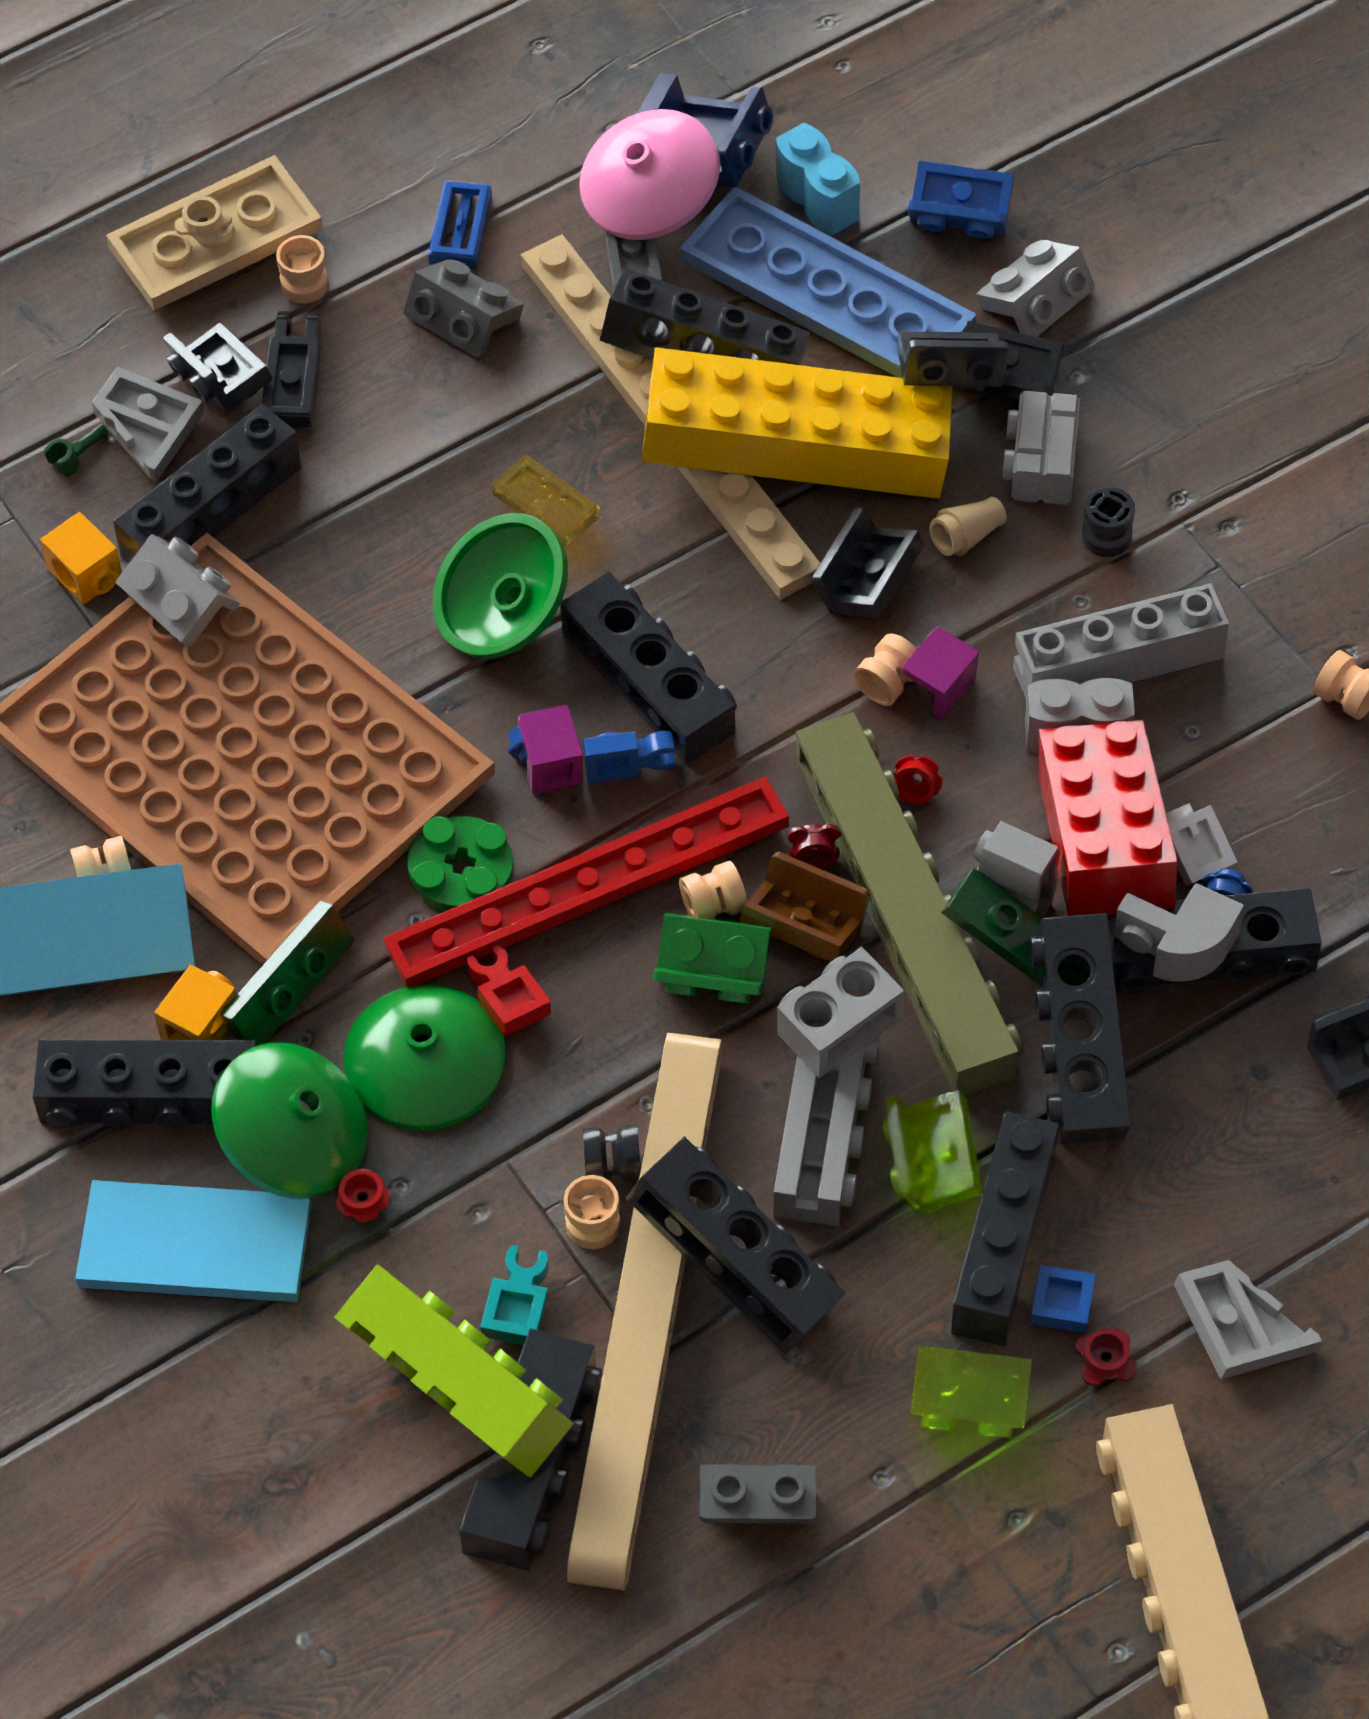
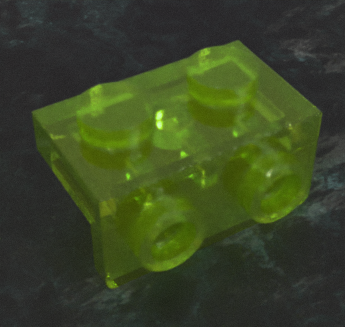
(932, 1151)
(971, 1389)

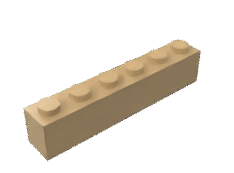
(1179, 1567)

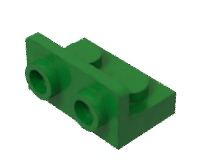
(712, 956)

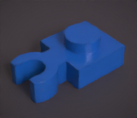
(621, 755)

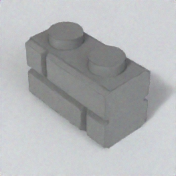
(1044, 447)

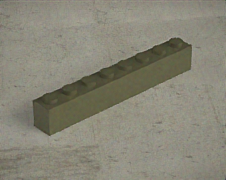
(906, 905)

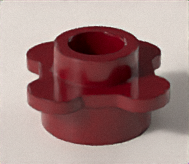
(815, 844)
(1109, 1342)

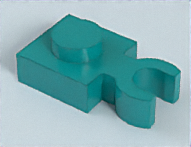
(517, 1302)

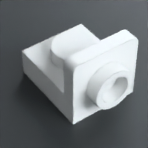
(1198, 843)

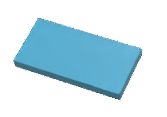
(94, 929)
(193, 1241)

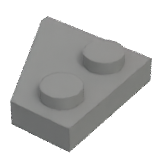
(146, 418)

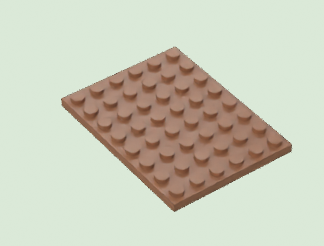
(248, 758)

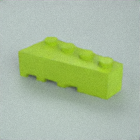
(456, 1369)

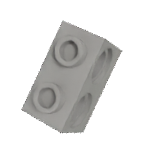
(848, 1019)

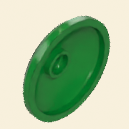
(500, 586)
(429, 1081)
(273, 1135)

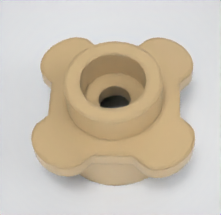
(203, 220)

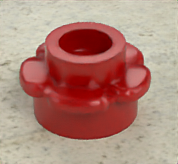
(914, 790)
(358, 1183)

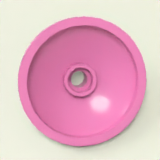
(660, 188)

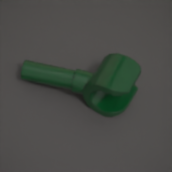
(61, 447)

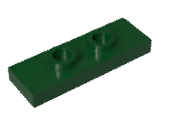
(1001, 924)
(288, 975)

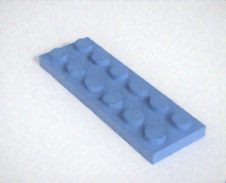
(816, 280)

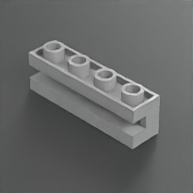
(1126, 640)
(822, 1138)

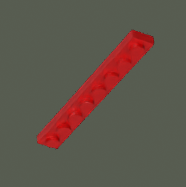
(586, 882)

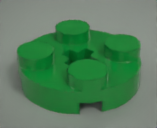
(452, 839)

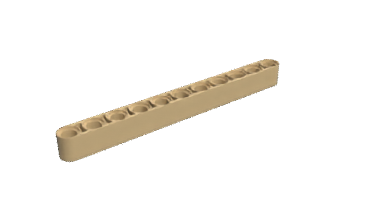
(640, 1334)

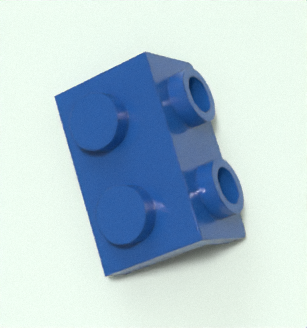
(961, 199)

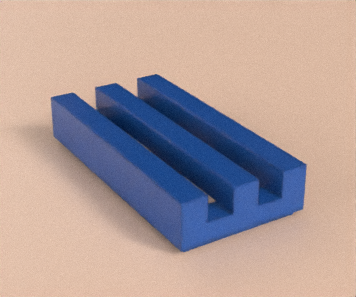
(455, 252)

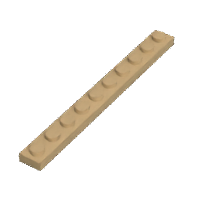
(732, 498)

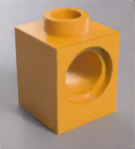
(81, 558)
(195, 1007)

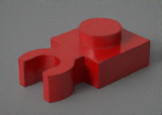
(508, 996)

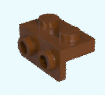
(808, 907)

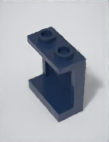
(733, 125)

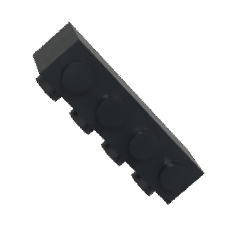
(130, 1080)

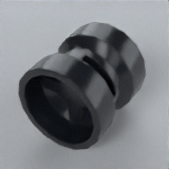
(1108, 521)
(624, 1152)

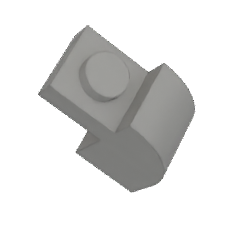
(1184, 943)

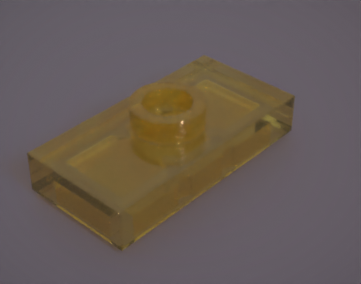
(541, 494)

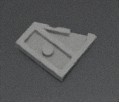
(1239, 1321)

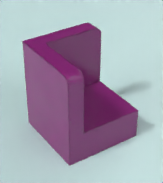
(944, 668)
(551, 749)

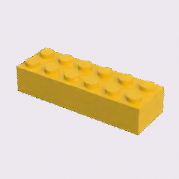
(797, 423)

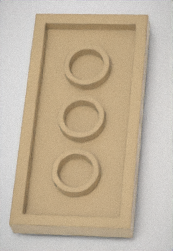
(264, 211)

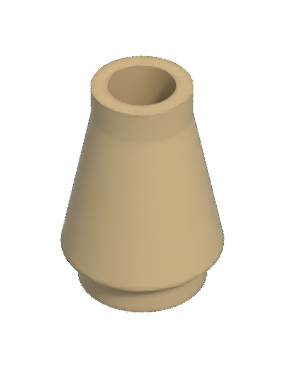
(964, 526)

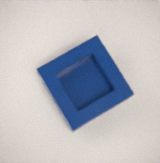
(1062, 1299)

